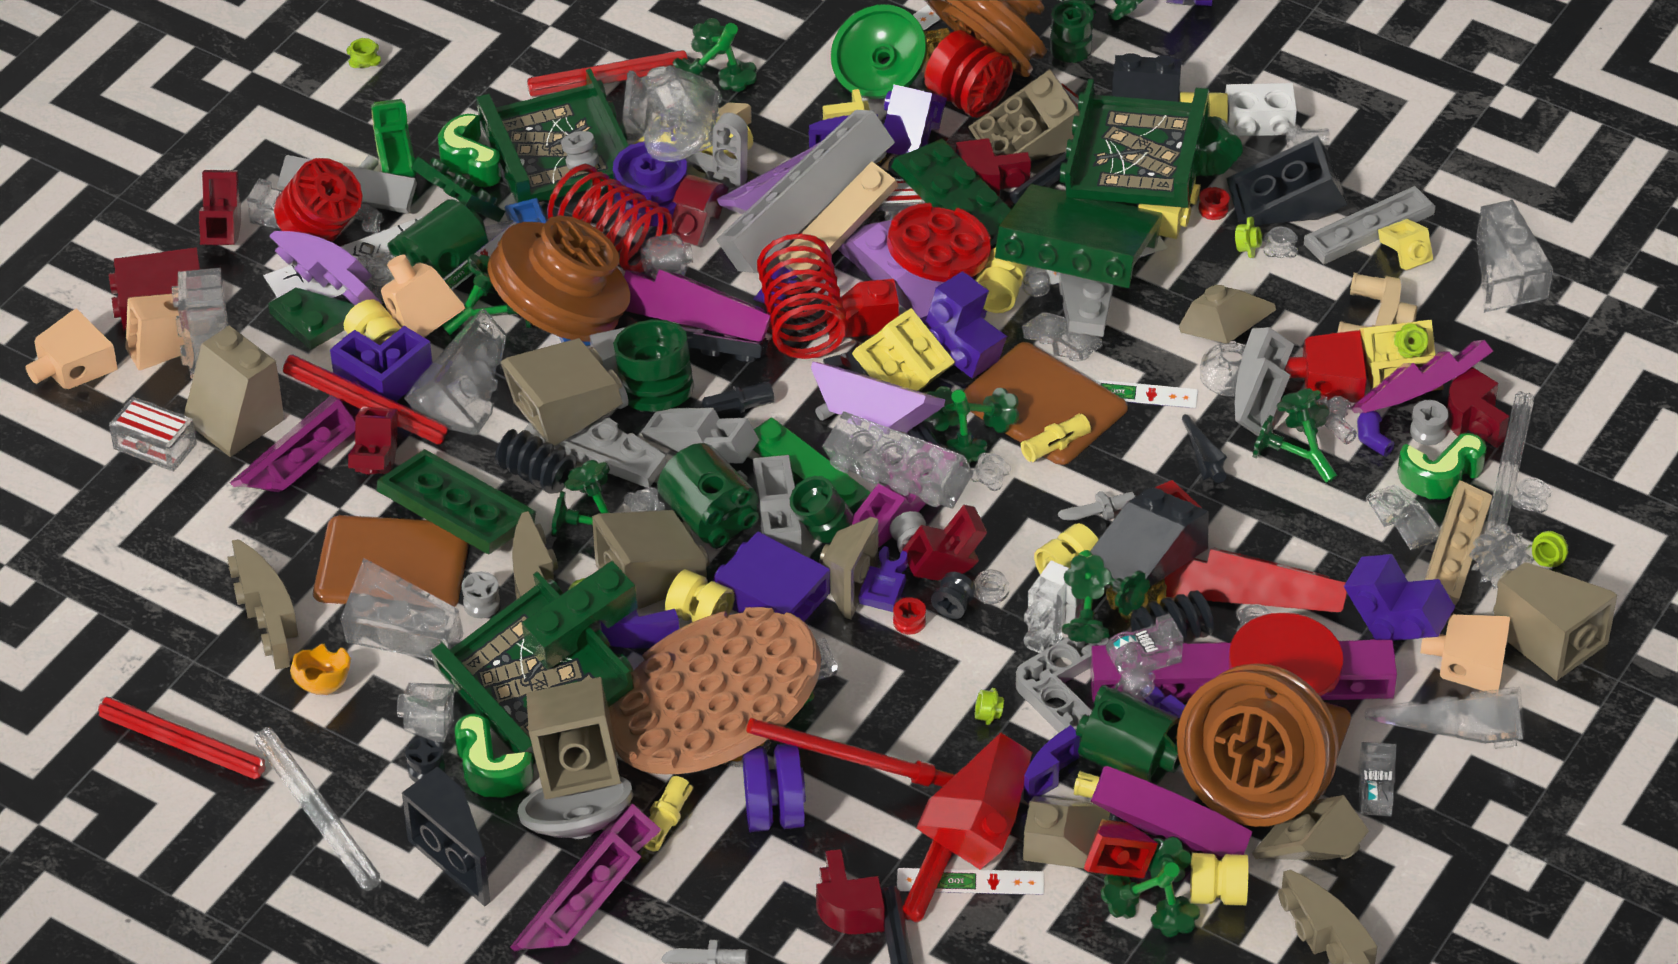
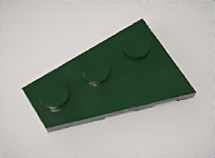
(459, 188)

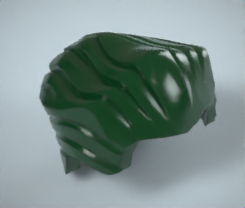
(1219, 148)

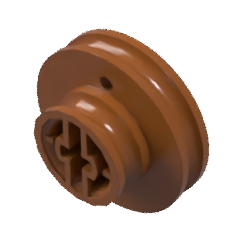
(997, 25)
(560, 277)
(1257, 744)

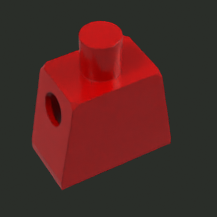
(1332, 365)

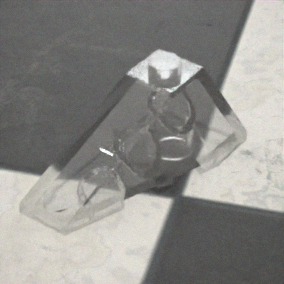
(680, 89)
(462, 378)
(1481, 717)

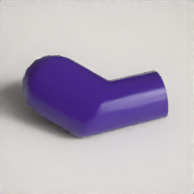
(1370, 434)

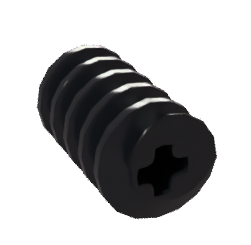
(534, 460)
(1187, 612)

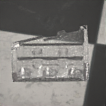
(1510, 258)
(200, 310)
(397, 615)

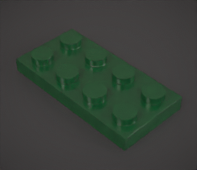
(949, 183)
(454, 500)

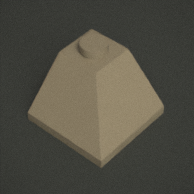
(1224, 314)
(849, 560)
(1060, 831)
(1320, 832)

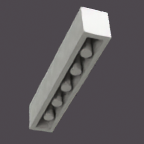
(806, 189)

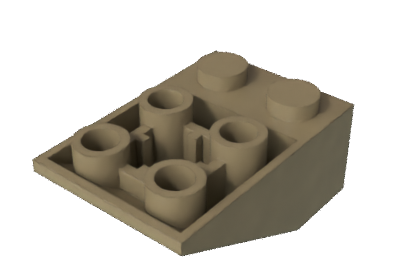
(1031, 120)

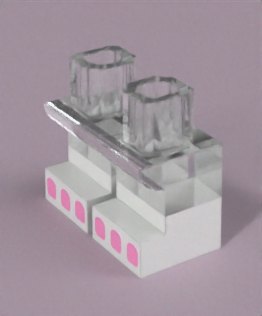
(1049, 608)

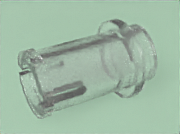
(1298, 135)

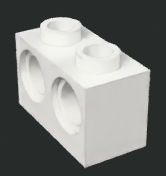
(1261, 108)

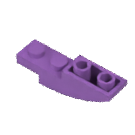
(324, 263)

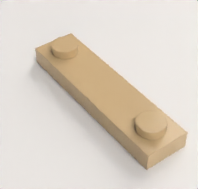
(844, 215)
(1459, 530)

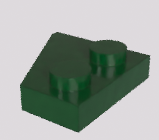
(310, 315)

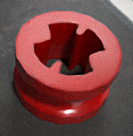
(1213, 211)
(909, 625)

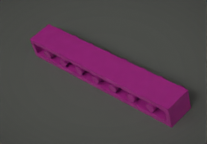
(1366, 671)

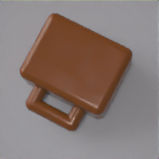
(1048, 395)
(404, 547)

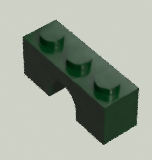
(556, 627)

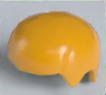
(320, 670)

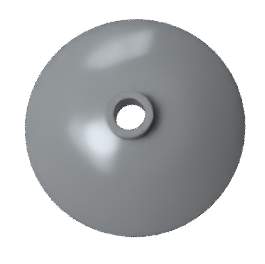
(577, 813)

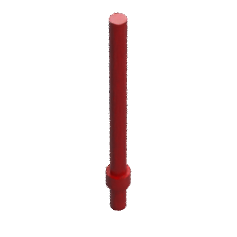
(919, 772)

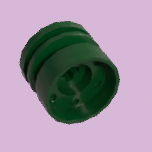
(654, 365)

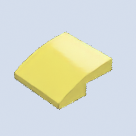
(904, 353)
(1382, 355)

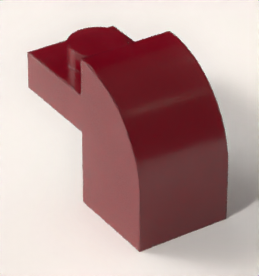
(996, 171)
(695, 206)
(221, 208)
(1473, 407)
(374, 441)
(939, 551)
(846, 904)

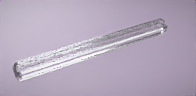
(1510, 460)
(317, 809)

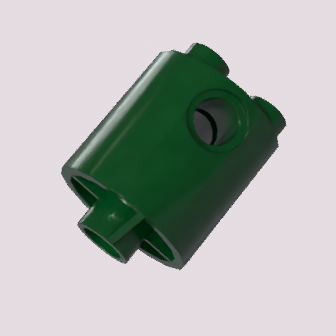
(442, 237)
(708, 494)
(1129, 736)

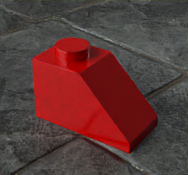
(868, 307)
(1120, 850)

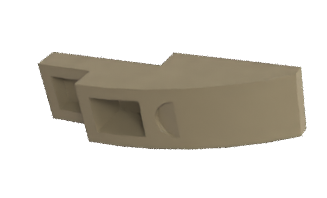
(530, 555)
(264, 599)
(1325, 921)

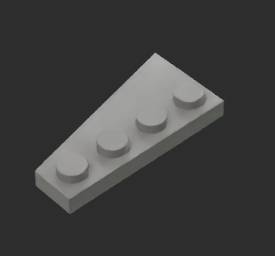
(1085, 304)
(625, 453)

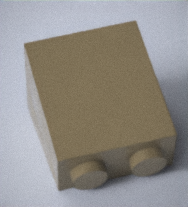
(562, 388)
(234, 392)
(648, 550)
(1554, 617)
(572, 738)

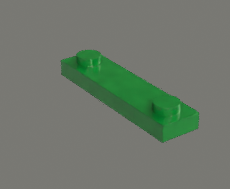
(806, 461)

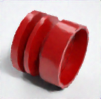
(968, 73)
(319, 199)

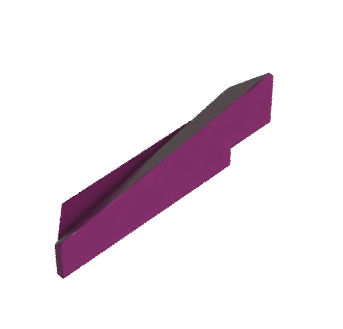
(694, 304)
(301, 447)
(589, 882)

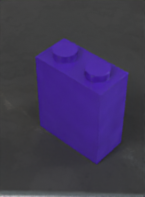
(774, 578)

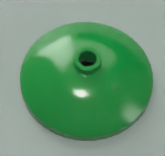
(871, 37)

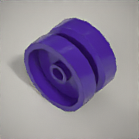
(648, 177)
(774, 787)

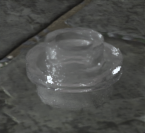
(991, 587)

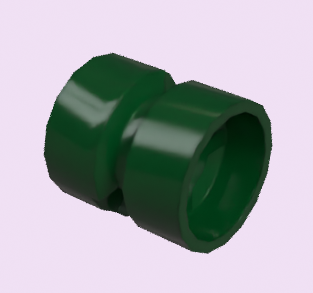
(1071, 31)
(820, 508)

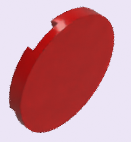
(938, 242)
(1292, 644)

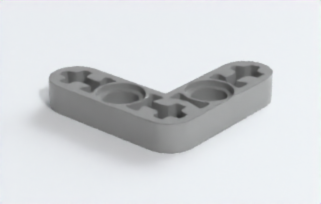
(726, 169)
(1052, 682)

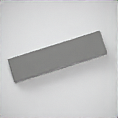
(378, 188)
(1362, 227)

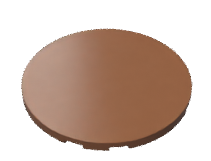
(708, 683)

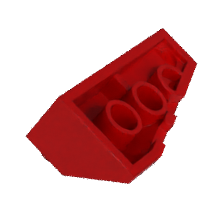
(979, 803)

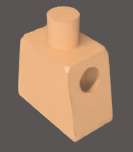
(419, 297)
(152, 330)
(72, 352)
(1471, 650)

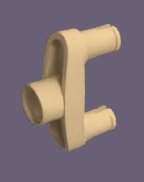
(1388, 292)

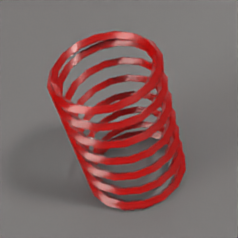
(593, 202)
(826, 273)

